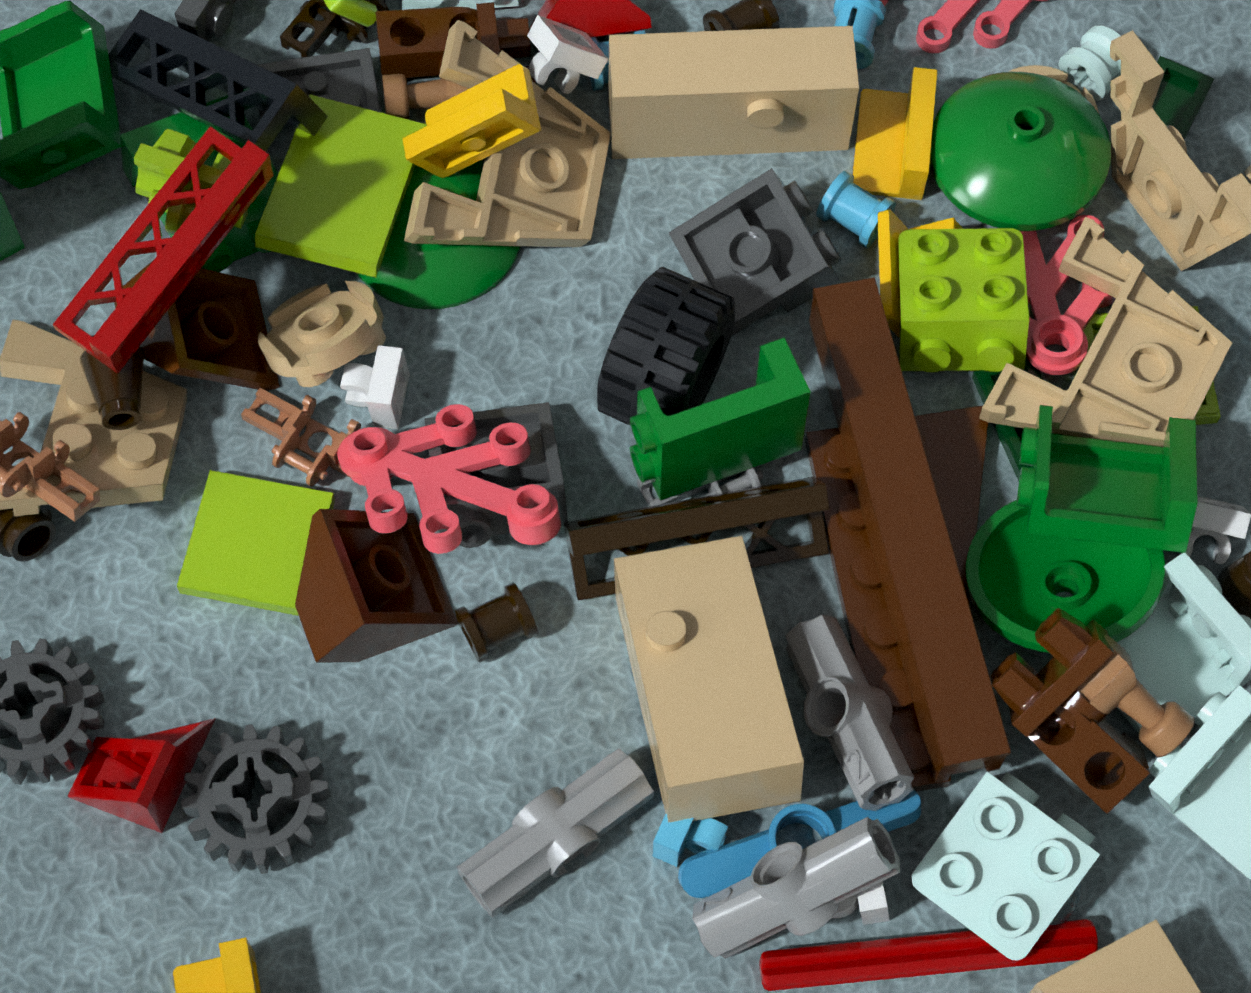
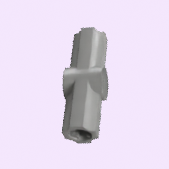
(849, 713)
(555, 831)
(796, 888)

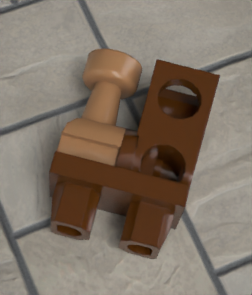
(415, 43)
(1071, 696)

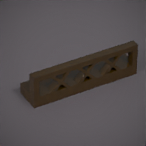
(702, 517)

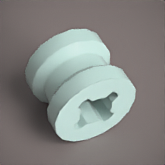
(1091, 62)

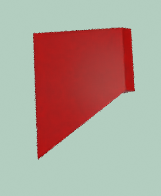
(596, 16)
(140, 774)

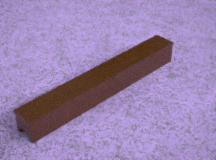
(907, 532)

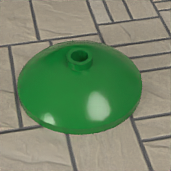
(1013, 173)
(439, 273)
(1018, 575)

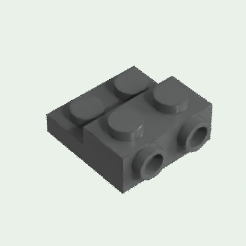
(758, 249)
(539, 468)

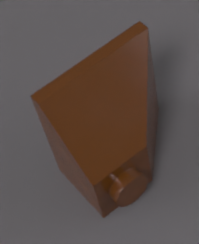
(212, 332)
(367, 588)

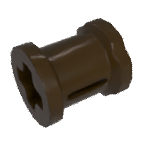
(743, 16)
(496, 622)

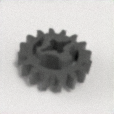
(55, 707)
(283, 796)

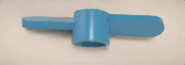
(718, 869)

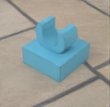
(694, 835)

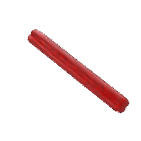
(915, 957)

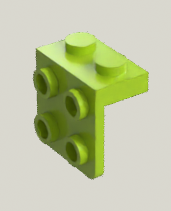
(962, 299)

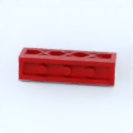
(177, 257)

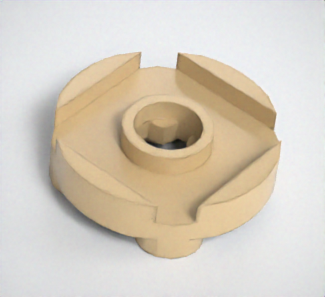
(322, 332)

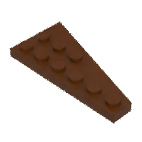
(955, 455)

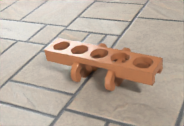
(290, 437)
(38, 467)

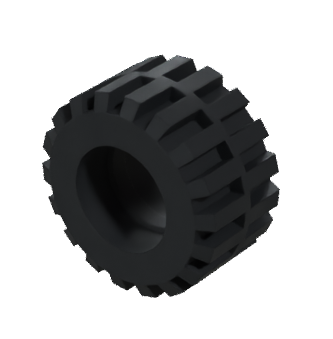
(666, 341)

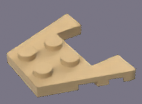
(1158, 177)
(528, 193)
(1142, 368)
(123, 464)

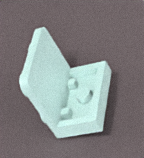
(1190, 641)
(1211, 778)
(1005, 865)

